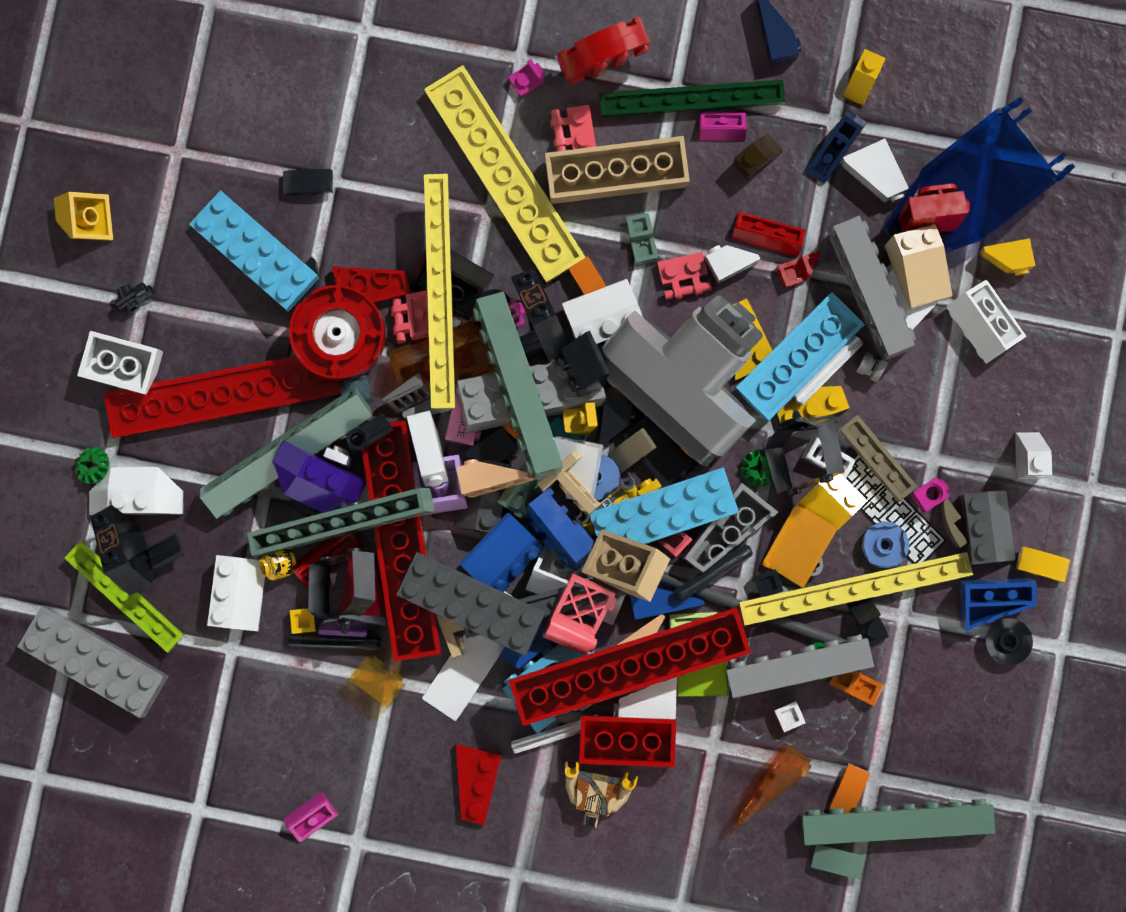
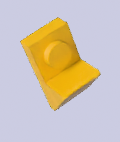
(580, 420)

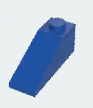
(661, 603)

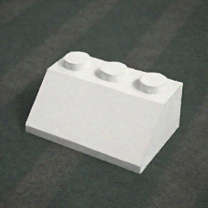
(601, 310)
(985, 321)
(119, 362)
(236, 594)

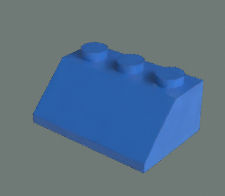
(502, 554)

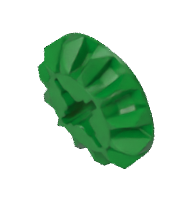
(93, 474)
(752, 476)

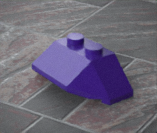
(315, 479)

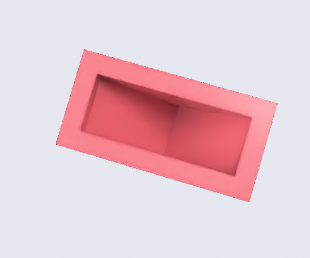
(675, 543)

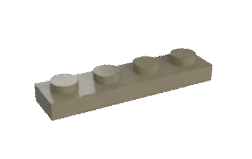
(877, 458)

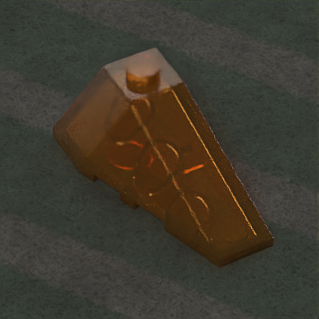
(781, 774)

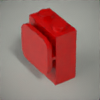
(936, 206)

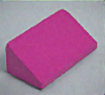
(722, 126)
(310, 817)

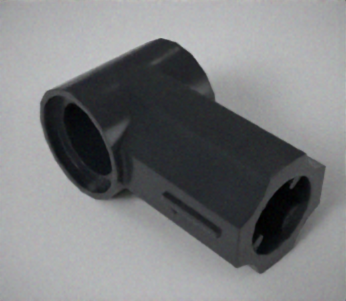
(371, 431)

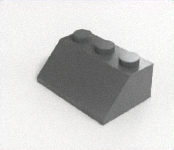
(482, 510)
(987, 527)

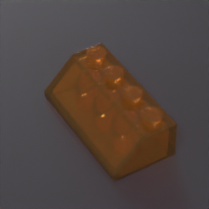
(469, 356)

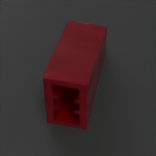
(377, 608)

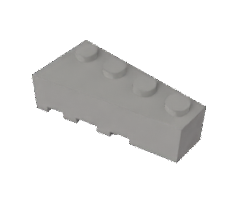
(725, 533)

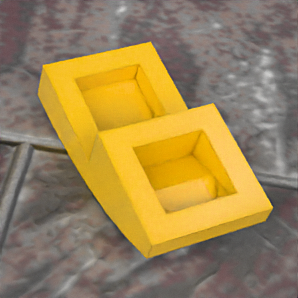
(1042, 564)

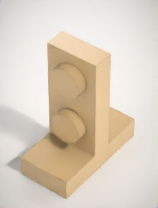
(571, 484)

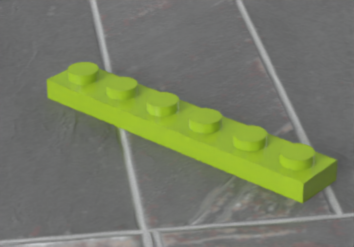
(134, 606)

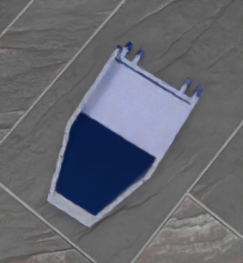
(994, 169)

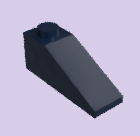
(777, 34)
(836, 146)

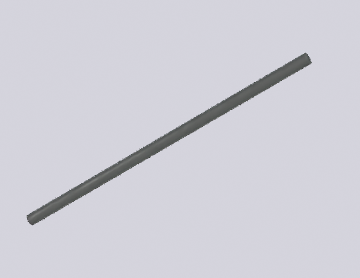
(731, 602)

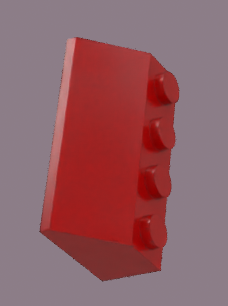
(627, 741)

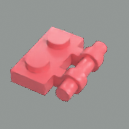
(580, 128)
(682, 269)
(417, 310)

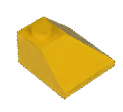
(84, 215)

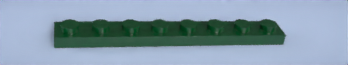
(692, 98)

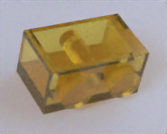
(378, 681)

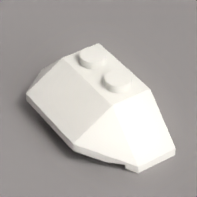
(137, 492)

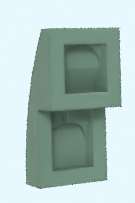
(642, 239)
(838, 861)

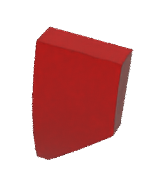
(797, 270)

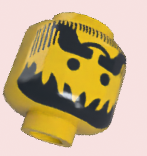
(277, 564)

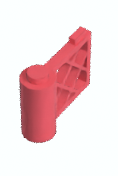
(575, 633)

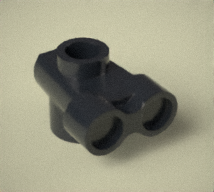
(130, 297)

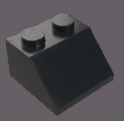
(583, 365)

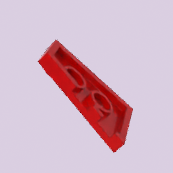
(376, 284)
(476, 781)

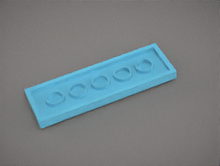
(254, 251)
(799, 356)
(669, 509)

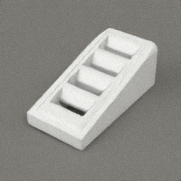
(810, 449)

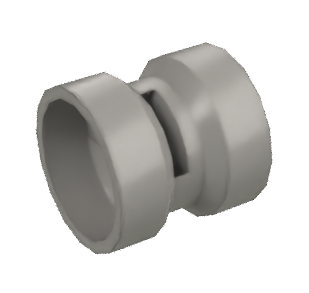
(866, 365)

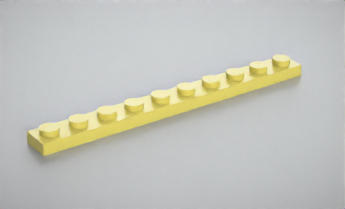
(439, 291)
(855, 589)

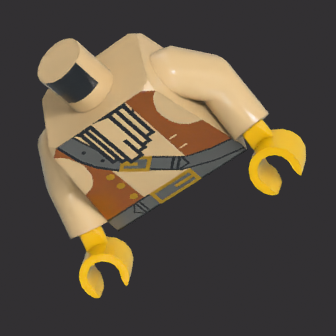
(596, 792)

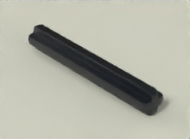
(713, 572)
(334, 642)

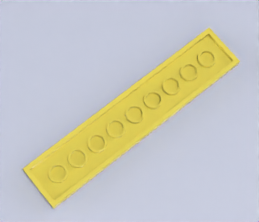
(504, 174)

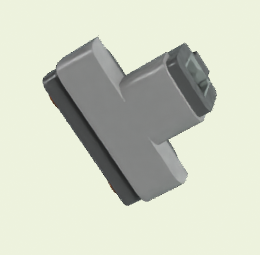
(684, 376)

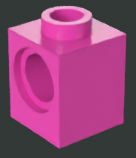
(923, 501)

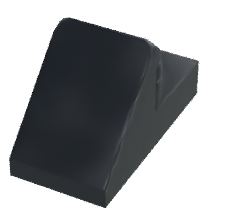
(868, 620)

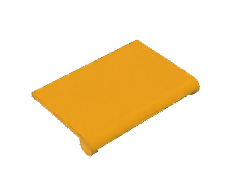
(800, 545)

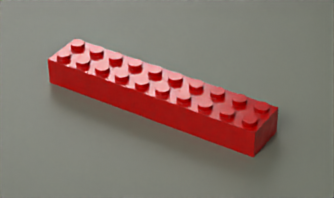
(390, 472)
(629, 666)

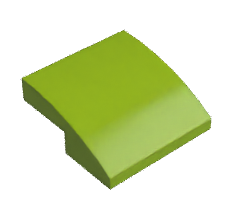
(704, 682)

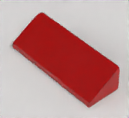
(768, 234)
(326, 548)

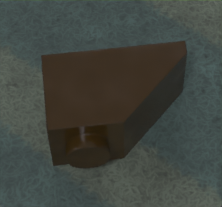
(756, 156)

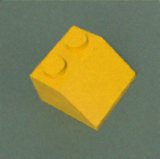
(833, 501)

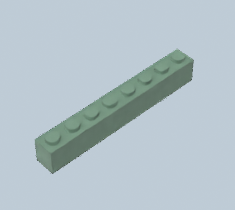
(518, 386)
(311, 435)
(341, 521)
(897, 823)

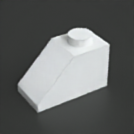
(729, 261)

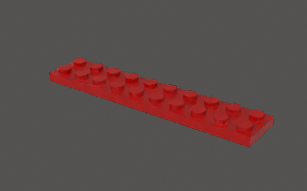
(215, 396)

